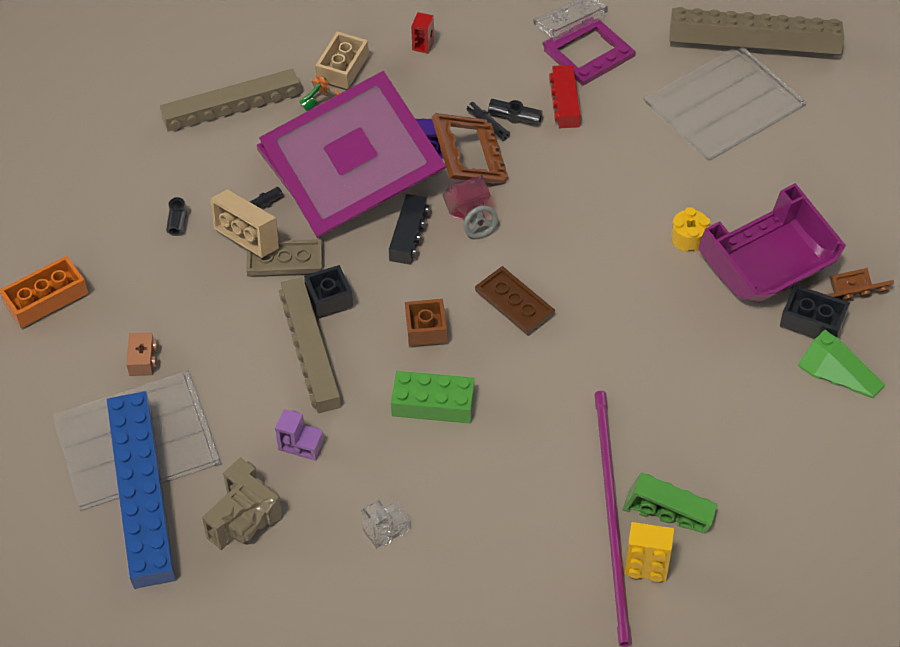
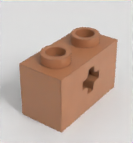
(141, 354)

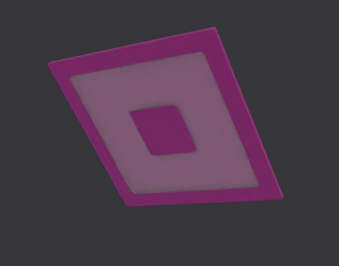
(351, 153)

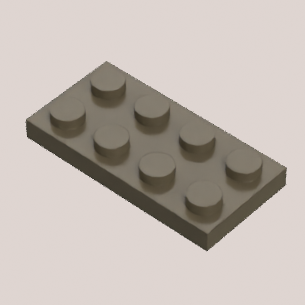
(290, 258)

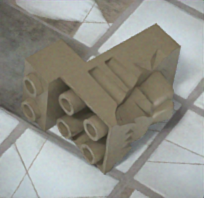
(244, 508)

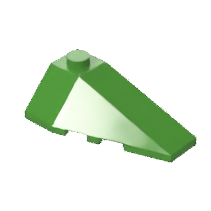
(837, 363)

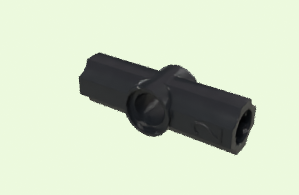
(515, 111)

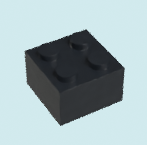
(328, 291)

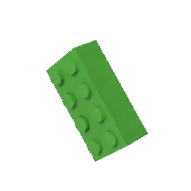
(432, 397)

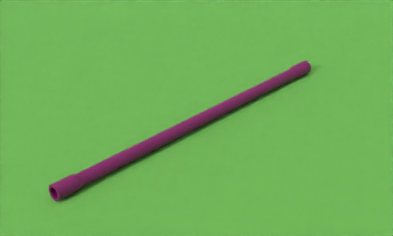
(623, 627)

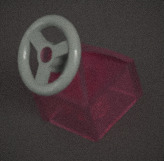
(467, 202)

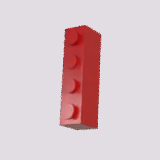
(565, 96)

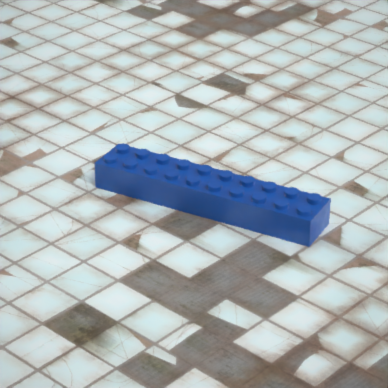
(140, 490)

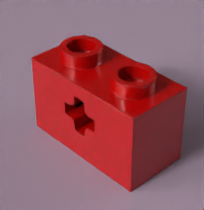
(422, 32)

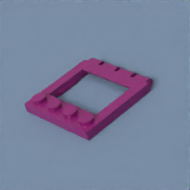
(599, 65)

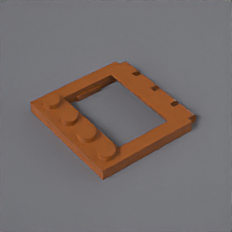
(451, 155)

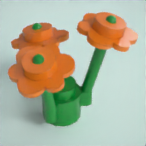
(319, 84)

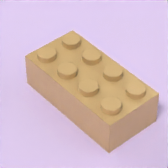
(244, 223)

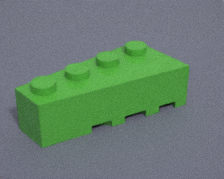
(669, 503)

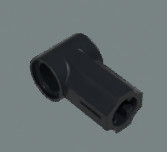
(176, 216)

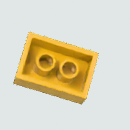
(649, 552)

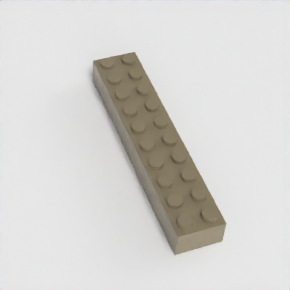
(756, 30)

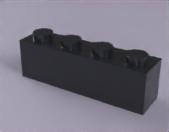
(408, 229)

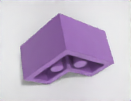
(296, 437)

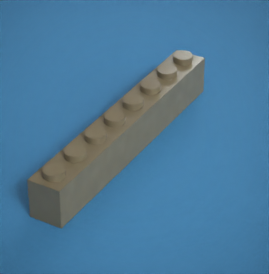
(230, 99)
(310, 345)

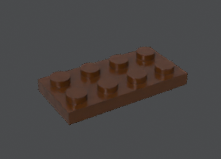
(514, 300)

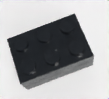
(813, 312)

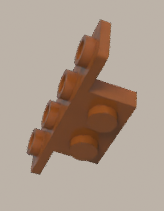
(855, 282)

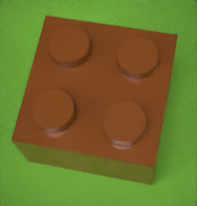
(425, 322)

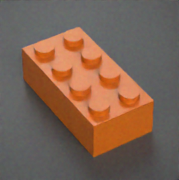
(43, 291)

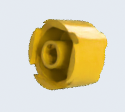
(688, 229)

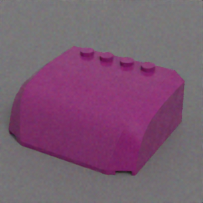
(773, 248)

